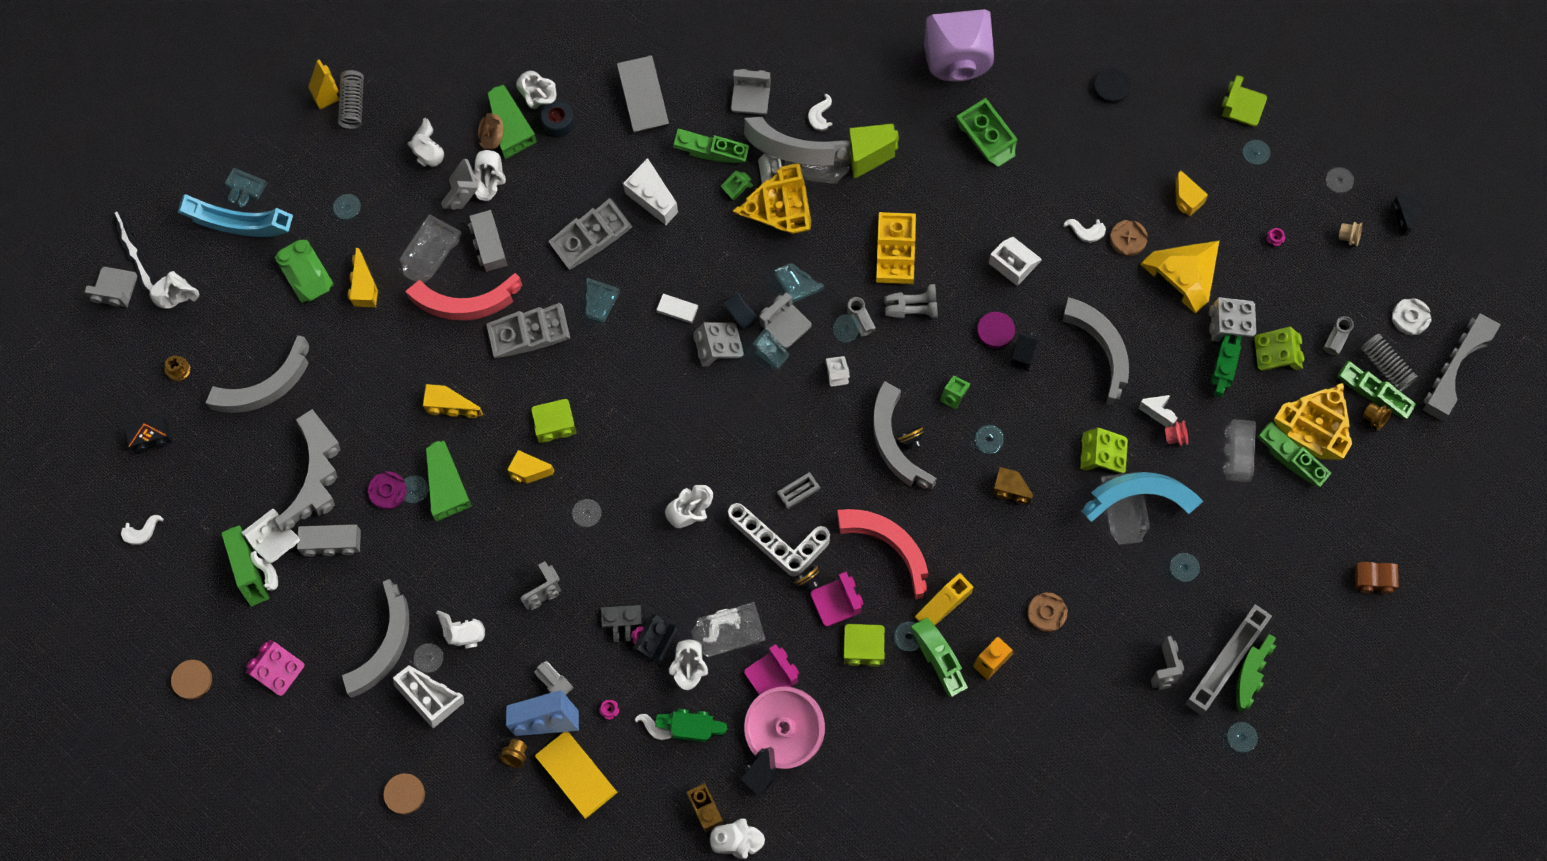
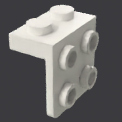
(268, 539)

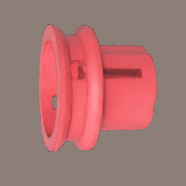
(1177, 433)

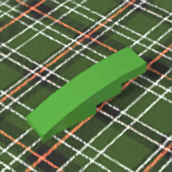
(1375, 390)

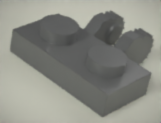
(621, 617)

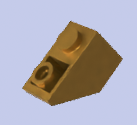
(1012, 486)
(705, 807)

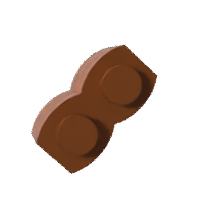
(1376, 576)

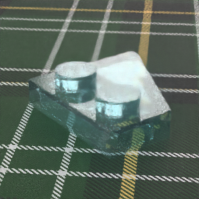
(797, 282)
(600, 299)

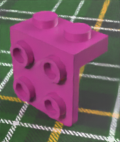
(837, 600)
(274, 667)
(772, 671)

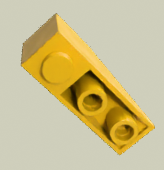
(323, 86)
(363, 288)
(446, 401)
(946, 600)

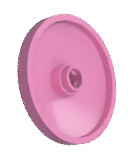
(786, 722)

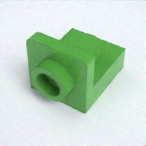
(736, 184)
(954, 392)

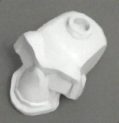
(536, 89)
(424, 148)
(488, 174)
(171, 291)
(689, 506)
(461, 634)
(688, 664)
(736, 839)

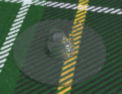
(1339, 180)
(586, 513)
(428, 657)

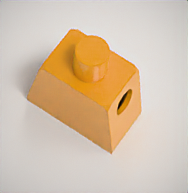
(993, 657)

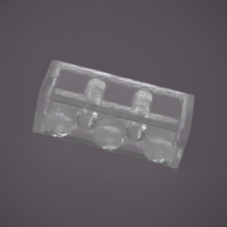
(1240, 450)

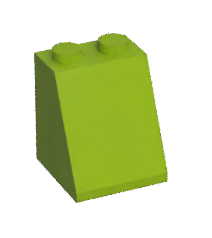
(872, 147)

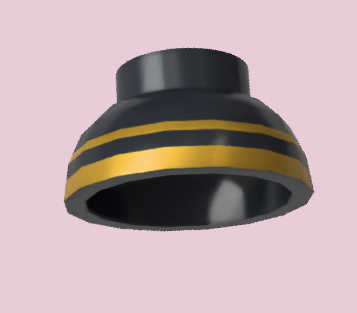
(912, 438)
(808, 579)

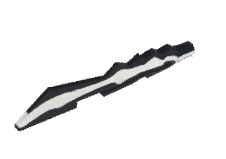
(134, 253)

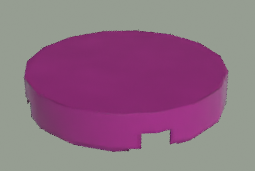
(996, 330)
(387, 490)

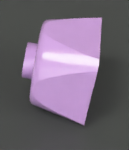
(959, 44)

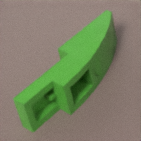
(709, 148)
(1292, 456)
(941, 656)
(1249, 677)

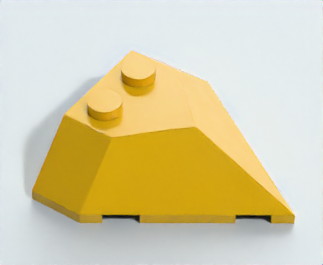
(780, 202)
(1187, 269)
(1318, 423)

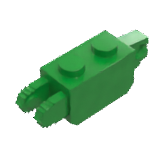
(1225, 365)
(690, 726)

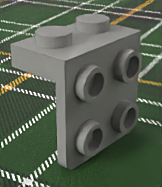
(751, 92)
(462, 187)
(113, 287)
(1232, 318)
(784, 321)
(717, 341)
(545, 591)
(1166, 677)

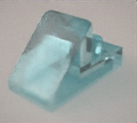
(770, 349)

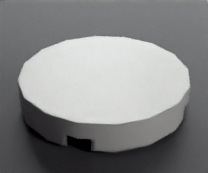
(1411, 316)

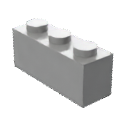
(487, 241)
(329, 540)

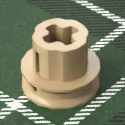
(1351, 233)

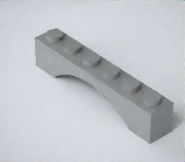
(1444, 395)
(1228, 660)

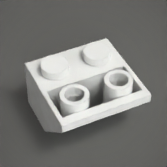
(1014, 260)

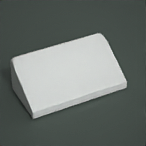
(768, 166)

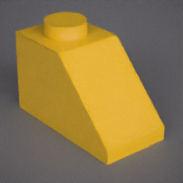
(1188, 194)
(528, 468)

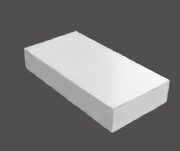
(677, 308)

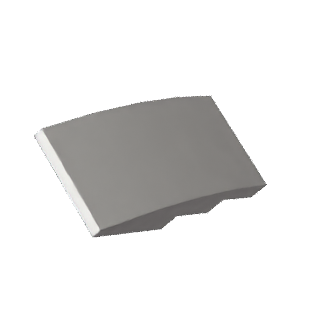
(642, 94)
(590, 234)
(528, 330)

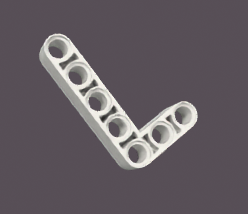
(776, 543)

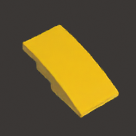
(896, 248)
(576, 774)

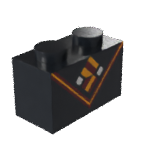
(148, 434)

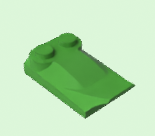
(988, 132)
(304, 270)

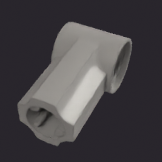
(865, 323)
(1338, 336)
(552, 678)

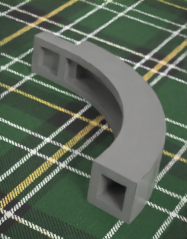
(794, 149)
(1106, 334)
(267, 391)
(891, 454)
(388, 654)

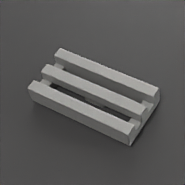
(789, 504)

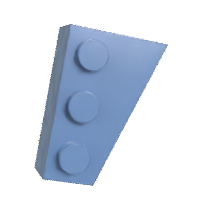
(543, 715)

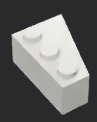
(651, 193)
(427, 696)

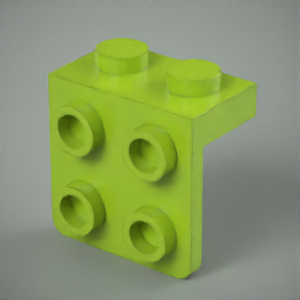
(1243, 104)
(1279, 349)
(553, 420)
(1104, 450)
(864, 645)

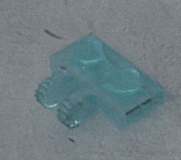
(245, 183)

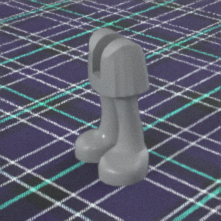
(897, 309)

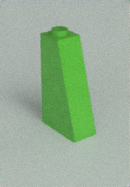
(516, 130)
(445, 484)
(245, 572)

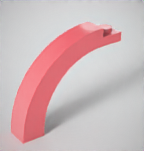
(464, 308)
(882, 528)

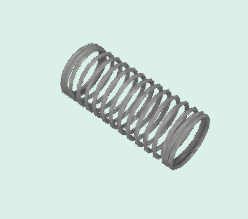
(352, 83)
(1372, 342)

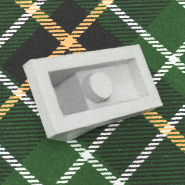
(837, 371)
(1154, 408)

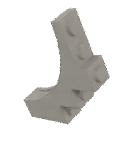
(320, 473)

